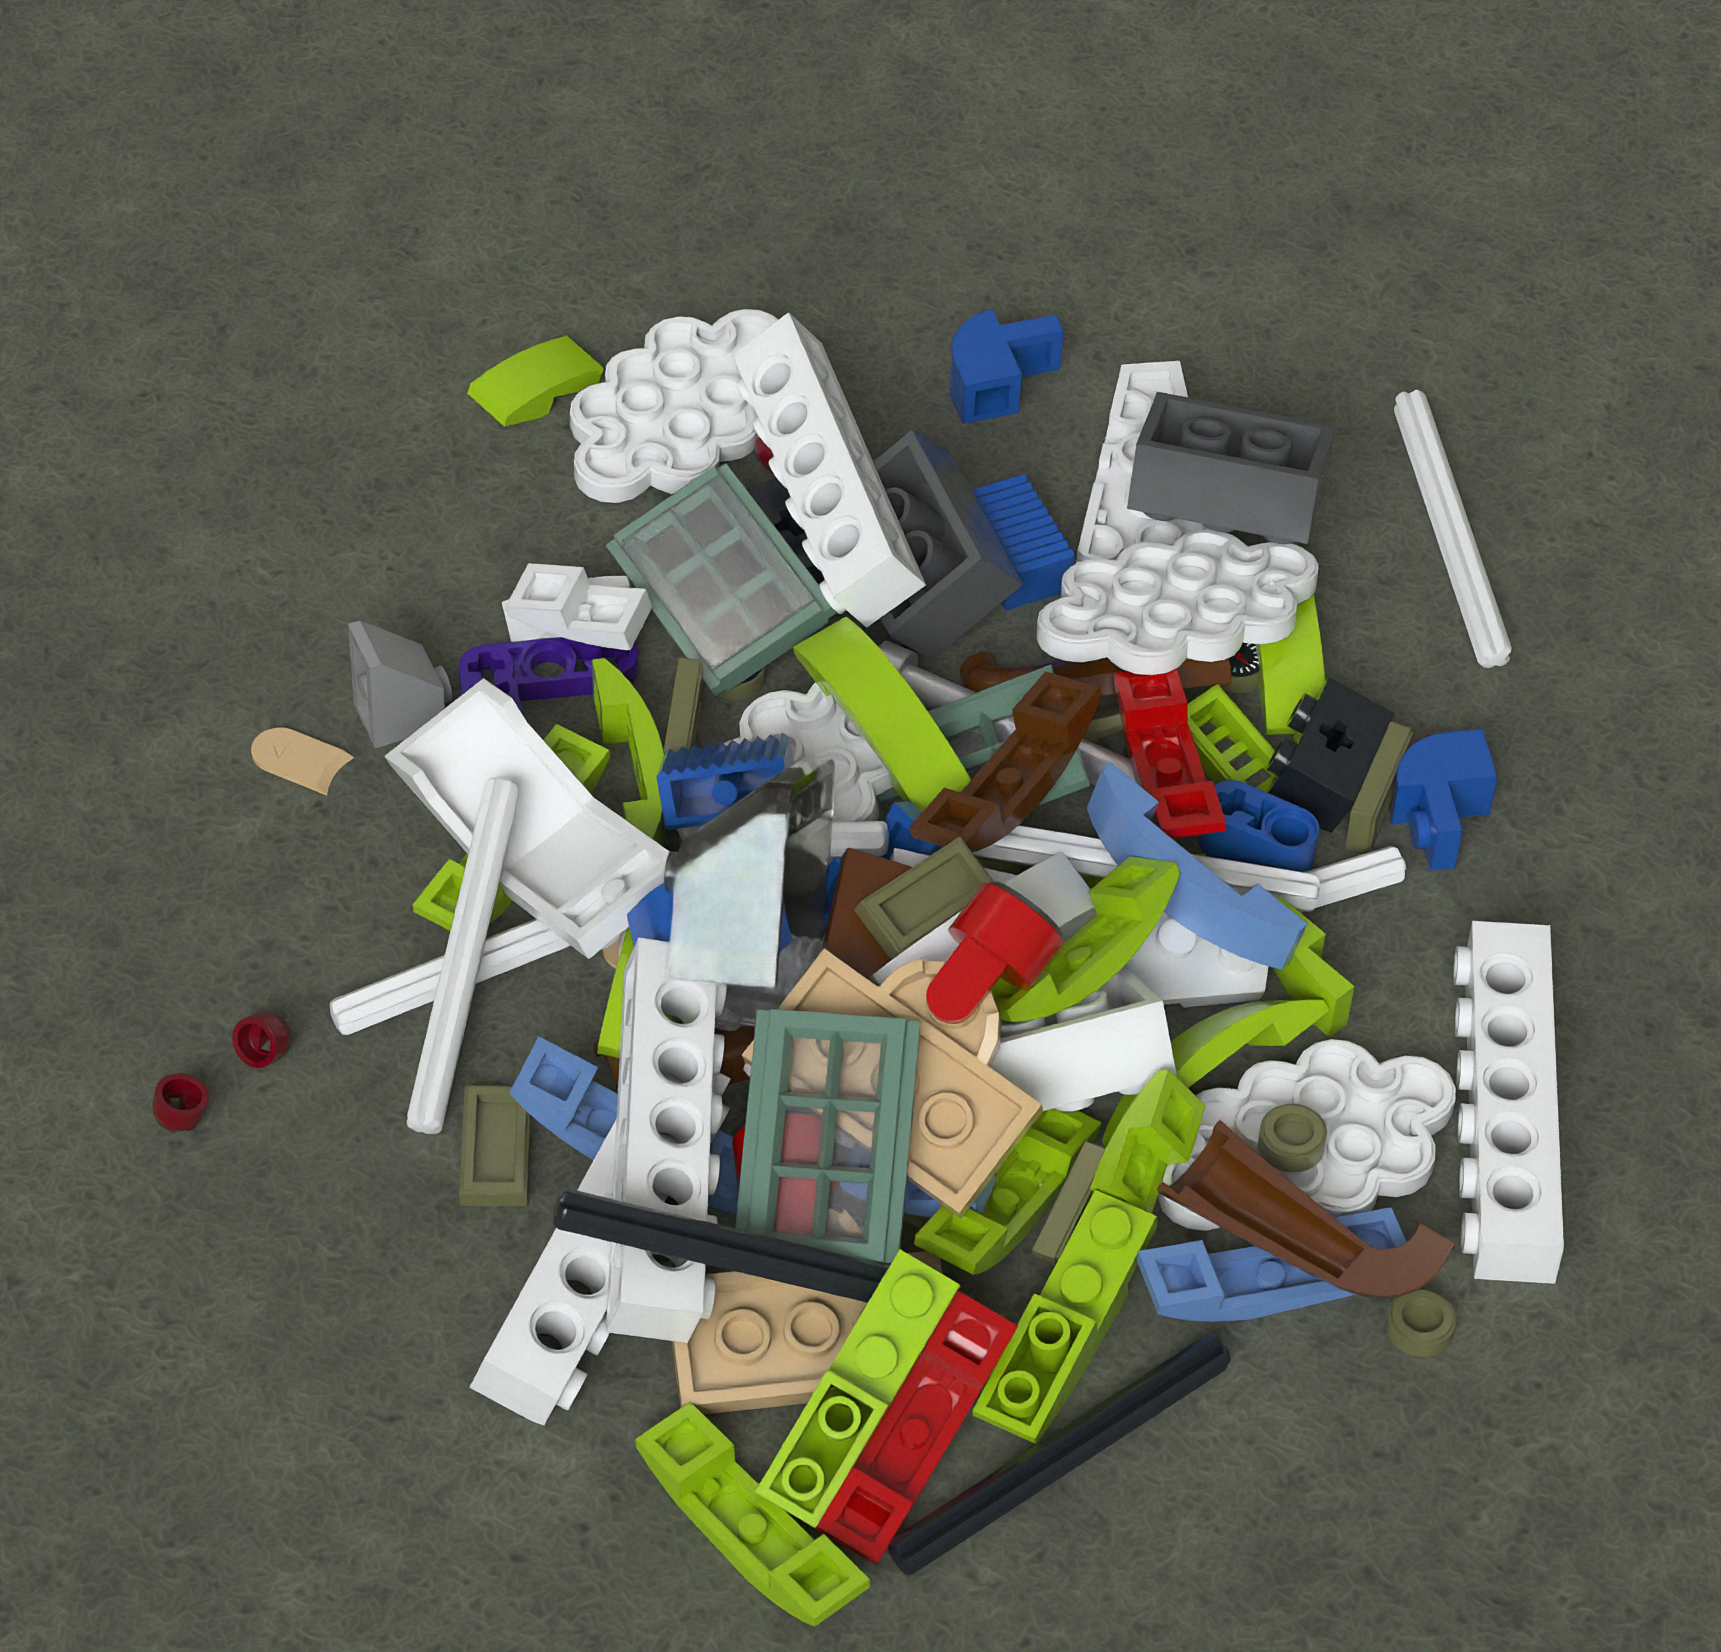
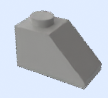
(393, 683)

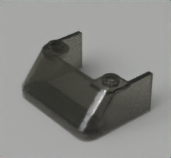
(742, 872)

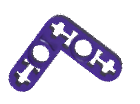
(514, 662)

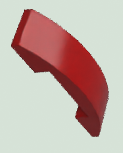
(1165, 754)
(917, 1428)

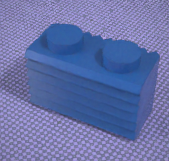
(1027, 537)
(709, 780)

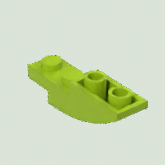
(1067, 1319)
(858, 1388)

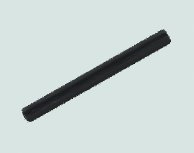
(717, 1245)
(1058, 1454)

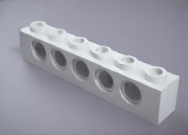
(827, 472)
(1510, 1104)
(642, 1293)
(518, 1366)

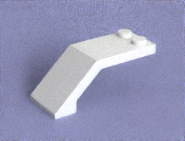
(566, 851)

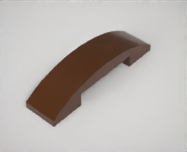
(1020, 773)

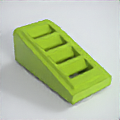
(1230, 722)

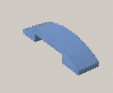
(1245, 925)
(565, 1100)
(1247, 1280)

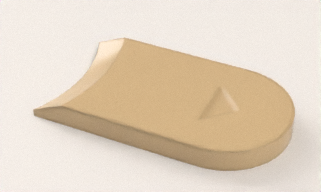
(298, 757)

